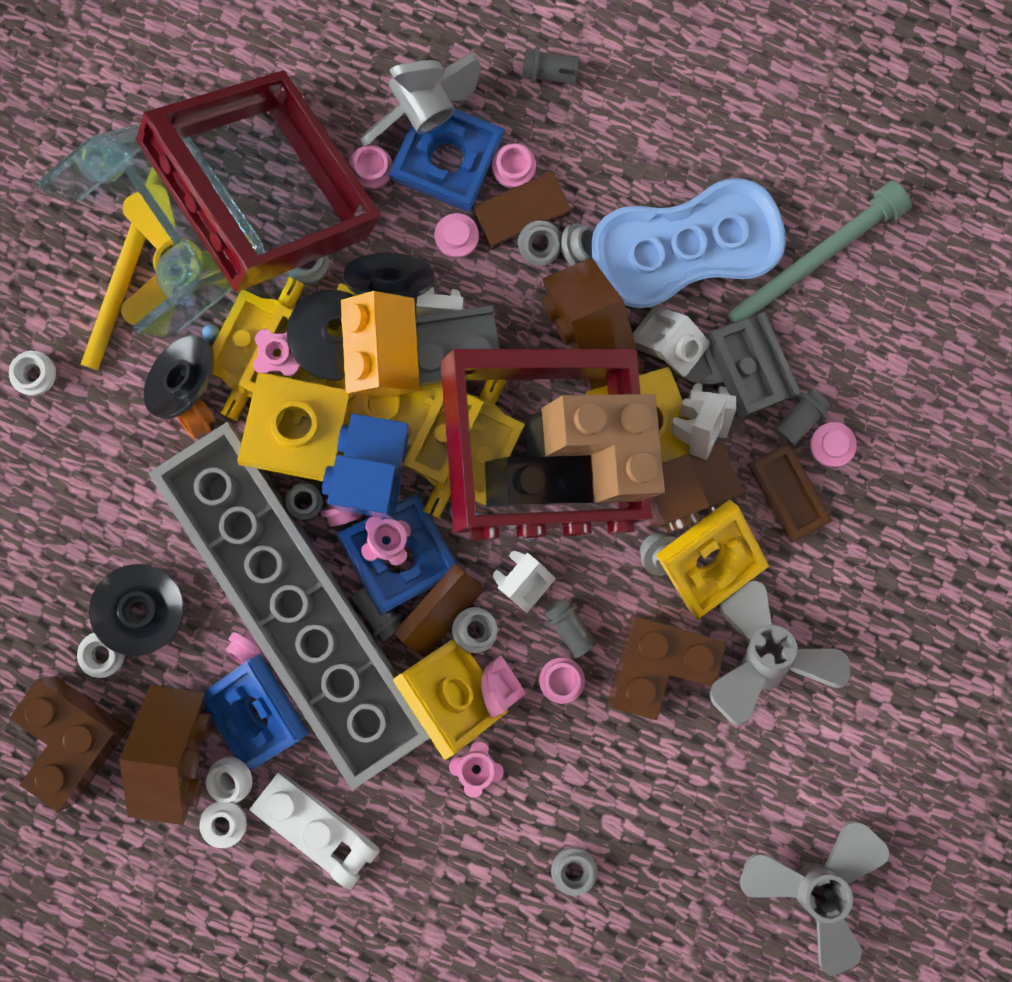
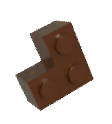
(587, 311)
(694, 486)
(651, 655)
(76, 737)
(163, 755)

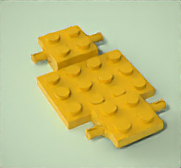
(491, 431)

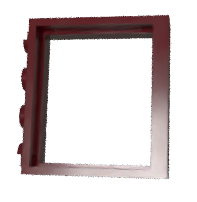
(162, 143)
(622, 377)

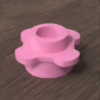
(268, 363)
(397, 533)
(473, 782)

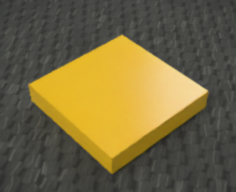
(447, 697)

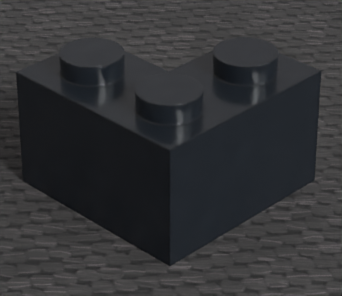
(537, 477)

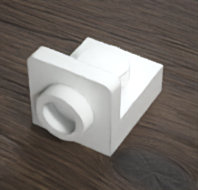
(671, 338)

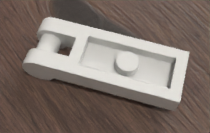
(314, 829)

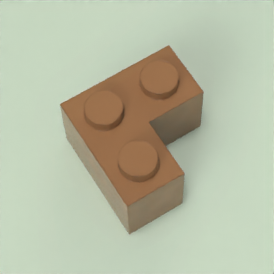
(618, 435)

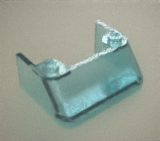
(187, 269)

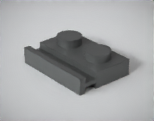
(448, 331)
(752, 364)

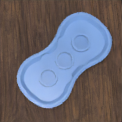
(720, 233)

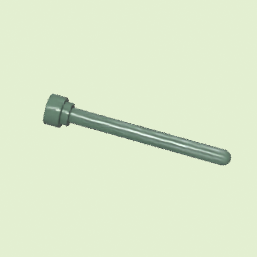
(888, 203)

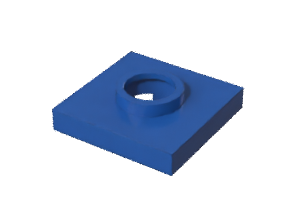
(477, 142)
(429, 553)
(241, 729)

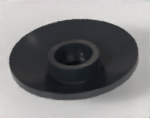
(389, 274)
(308, 334)
(178, 377)
(117, 596)

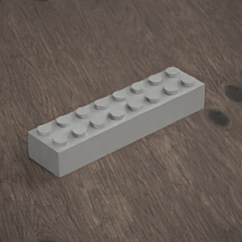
(291, 605)

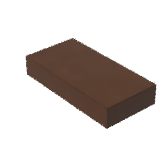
(507, 213)
(789, 492)
(438, 610)

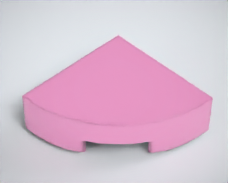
(500, 687)

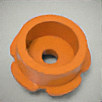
(197, 419)

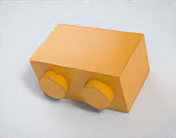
(380, 344)

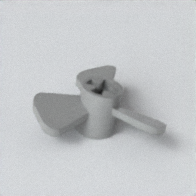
(427, 92)
(739, 689)
(852, 857)

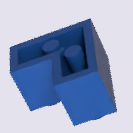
(371, 469)

